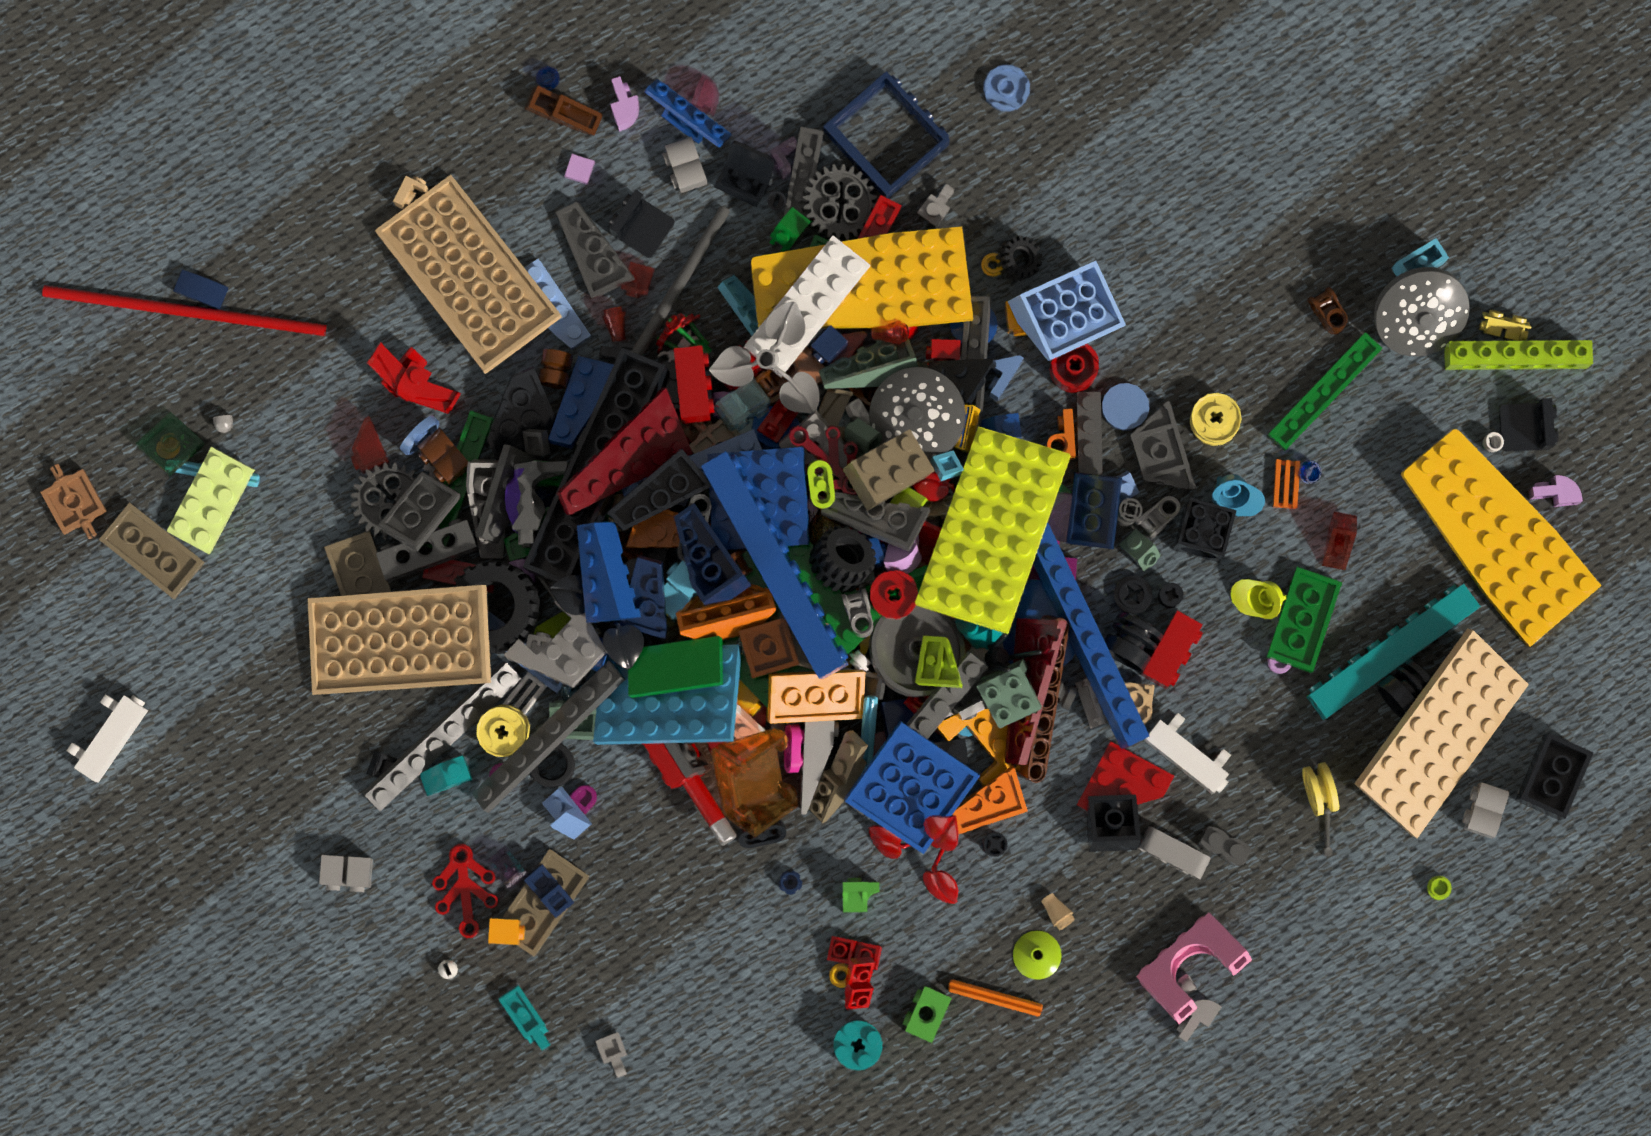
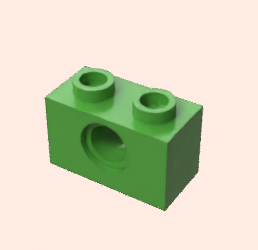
(926, 1029)

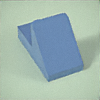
(1006, 369)
(567, 814)

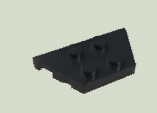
(965, 374)

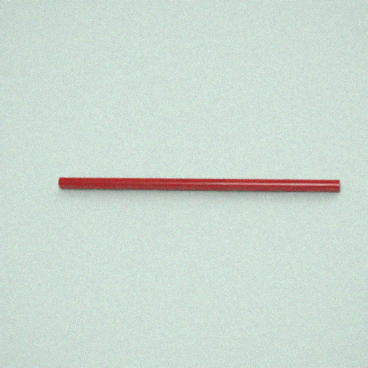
(184, 310)

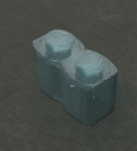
(742, 405)

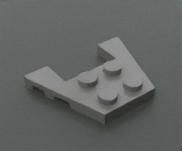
(567, 655)

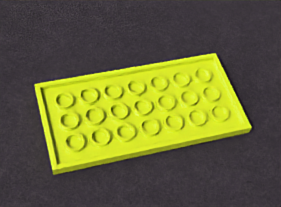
(993, 530)

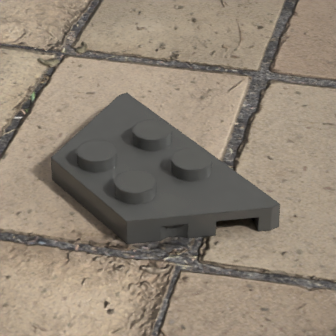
(1161, 451)

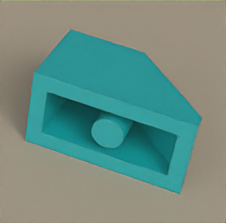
(446, 775)

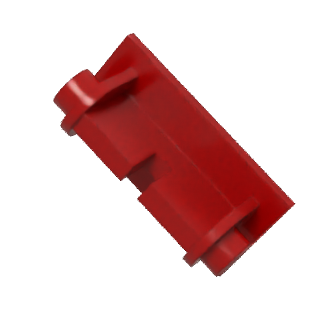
(777, 421)

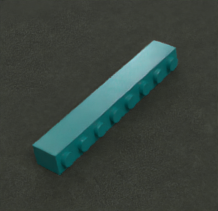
(1393, 651)

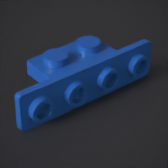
(686, 116)

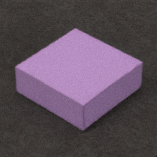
(579, 169)

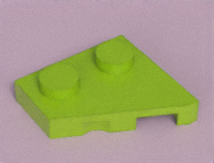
(937, 664)

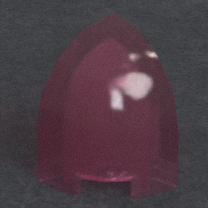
(706, 95)

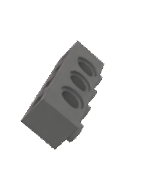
(464, 544)

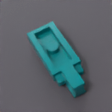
(525, 1016)

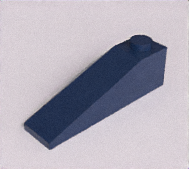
(709, 564)

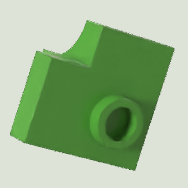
(857, 894)

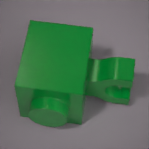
(789, 229)

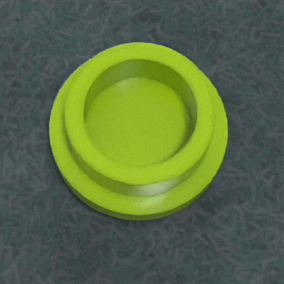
(1439, 887)

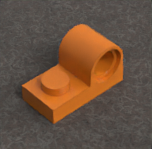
(1066, 424)

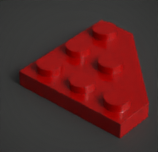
(1126, 774)

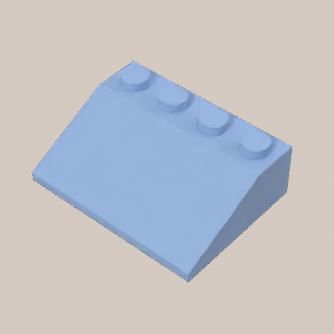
(1067, 311)

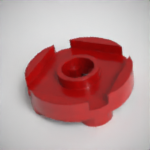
(890, 581)

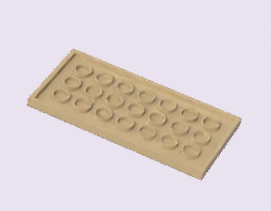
(468, 274)
(399, 640)
(1441, 733)

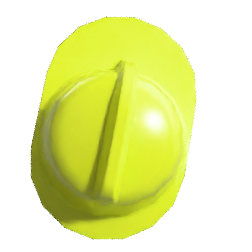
(1257, 598)

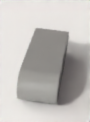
(1174, 852)

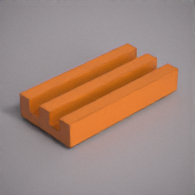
(1278, 463)

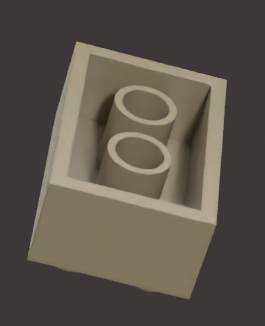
(888, 469)

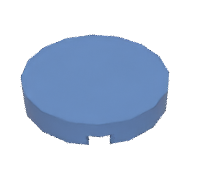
(1002, 95)
(1125, 406)
(419, 434)

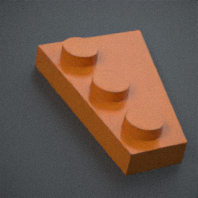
(655, 532)
(992, 802)

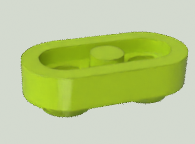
(821, 483)

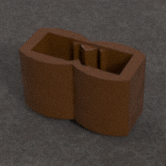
(444, 457)

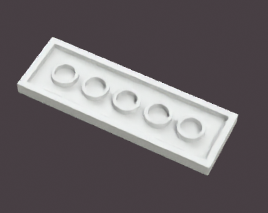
(817, 295)

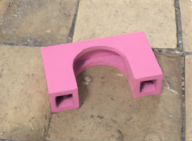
(1204, 937)

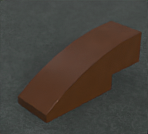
(563, 111)

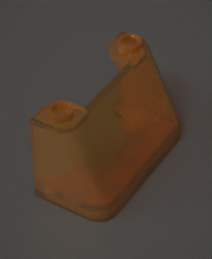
(752, 780)

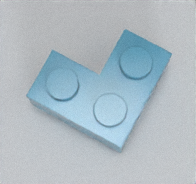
(1429, 255)
(677, 589)

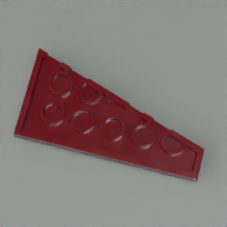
(629, 455)
(1030, 636)

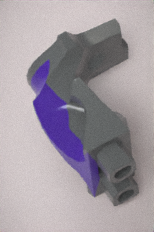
(523, 503)

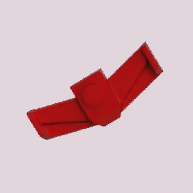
(411, 382)

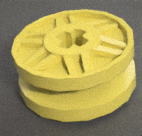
(1215, 405)
(492, 739)
(1320, 789)

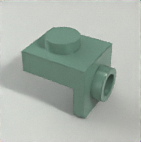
(1140, 550)

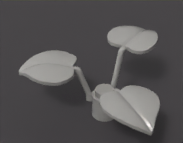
(735, 363)

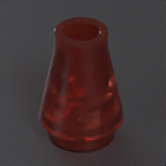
(615, 322)
(893, 333)

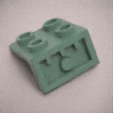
(1009, 694)

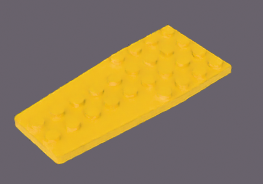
(910, 280)
(1499, 537)

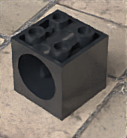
(1204, 530)

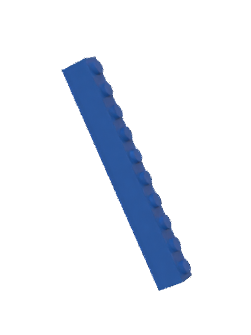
(775, 565)
(1088, 642)

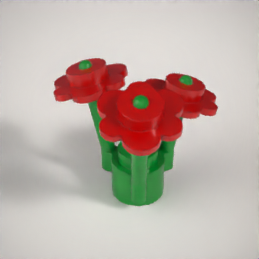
(674, 323)

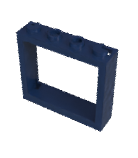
(909, 101)

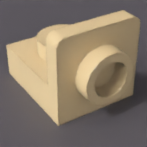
(406, 193)

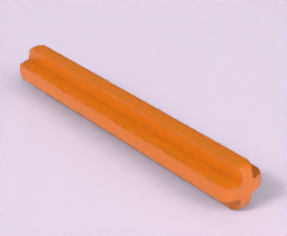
(995, 997)

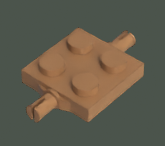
(73, 501)

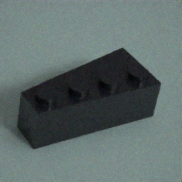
(665, 487)

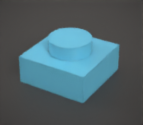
(946, 465)

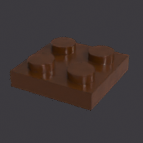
(769, 647)

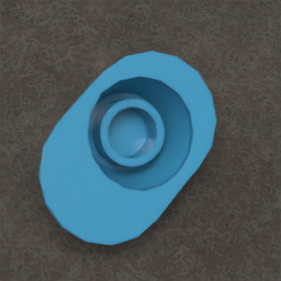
(1237, 494)

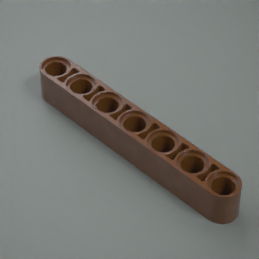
(1039, 755)

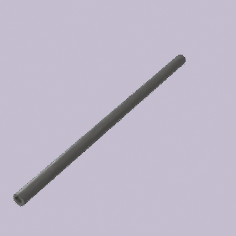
(678, 284)

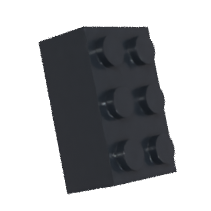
(1554, 776)

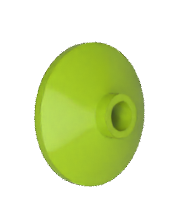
(1024, 958)

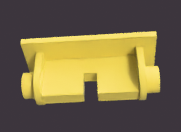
(1514, 326)

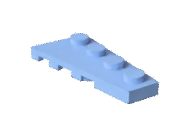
(569, 327)

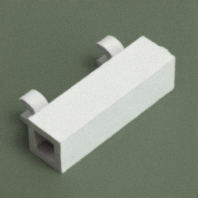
(110, 738)
(1187, 757)

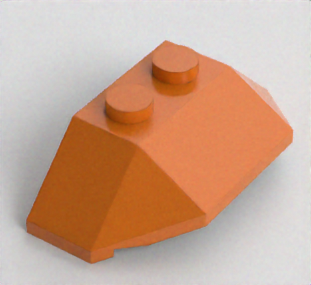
(726, 617)

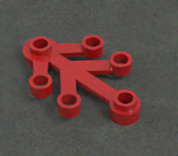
(464, 886)

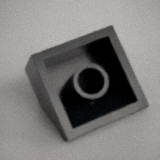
(1113, 823)

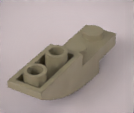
(840, 777)

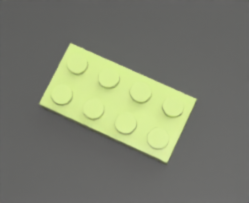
(210, 500)

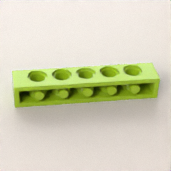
(1518, 355)

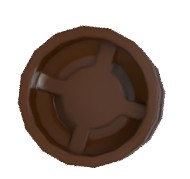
(555, 368)

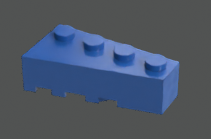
(604, 574)

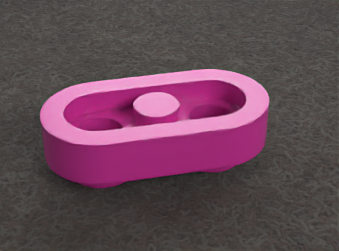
(792, 754)

